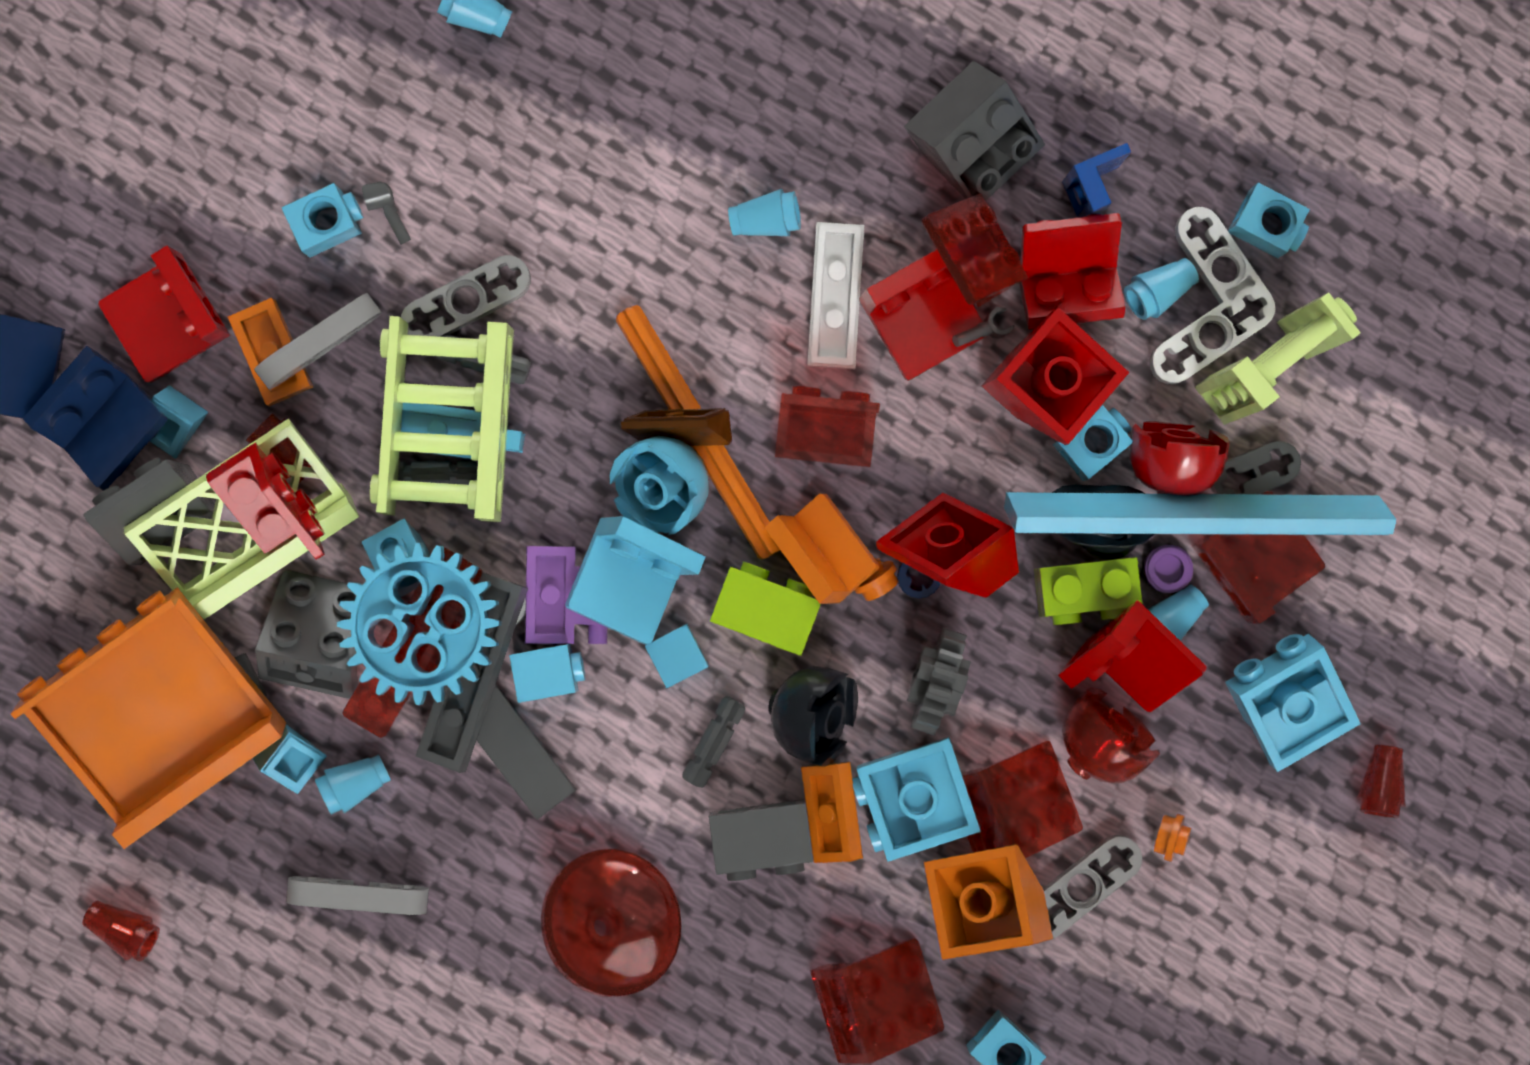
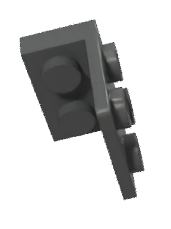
(303, 638)

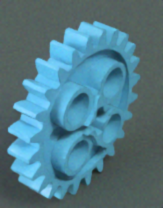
(381, 600)

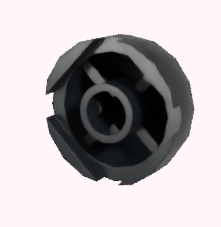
(812, 712)

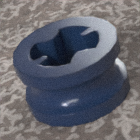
(905, 582)

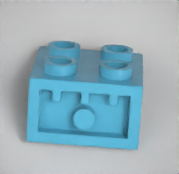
(629, 577)

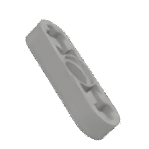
(492, 273)
(317, 341)
(1101, 892)
(346, 896)

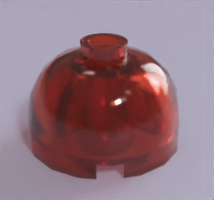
(1104, 741)

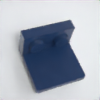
(97, 417)

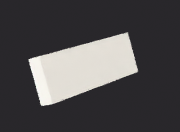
(835, 295)

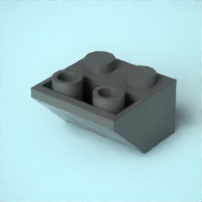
(975, 132)
(153, 485)

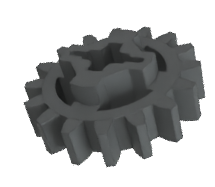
(938, 681)

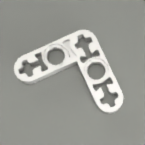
(1228, 295)

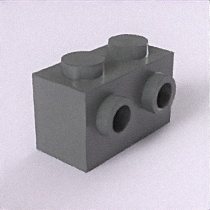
(761, 839)

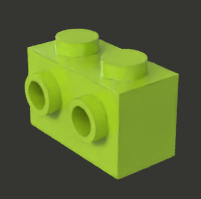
(1087, 587)
(766, 609)

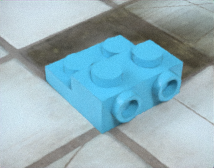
(1292, 700)
(915, 799)

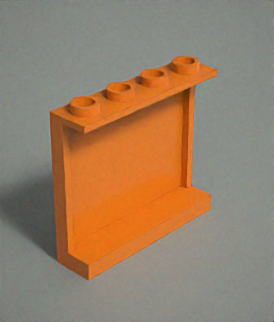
(151, 714)

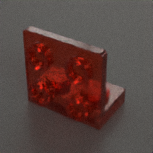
(975, 249)
(826, 428)
(1258, 568)
(1022, 802)
(878, 1003)

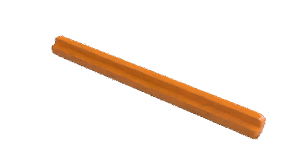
(715, 457)

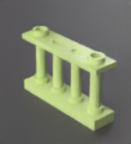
(1248, 384)
(485, 446)

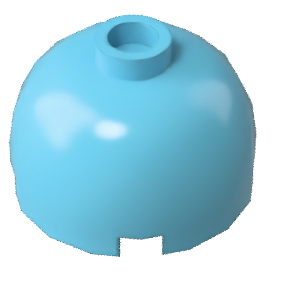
(660, 483)

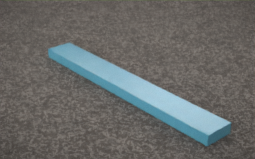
(1198, 514)

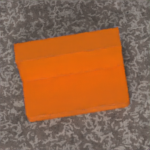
(823, 550)

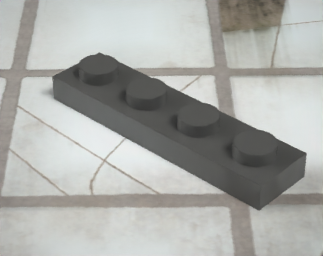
(458, 719)

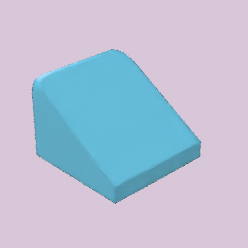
(182, 420)
(677, 656)
(290, 760)

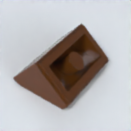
(691, 426)

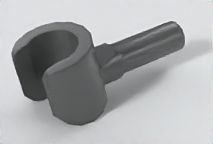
(380, 195)
(983, 329)

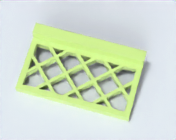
(247, 565)

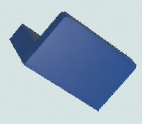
(1085, 184)

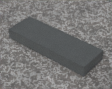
(522, 757)

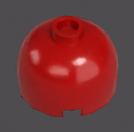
(1177, 459)

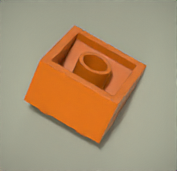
(986, 902)

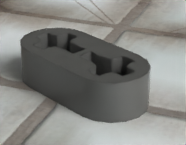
(1255, 458)

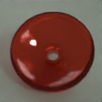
(638, 917)

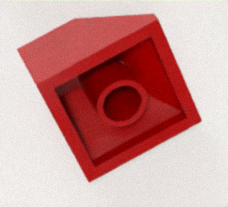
(1056, 378)
(955, 546)

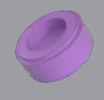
(1168, 569)

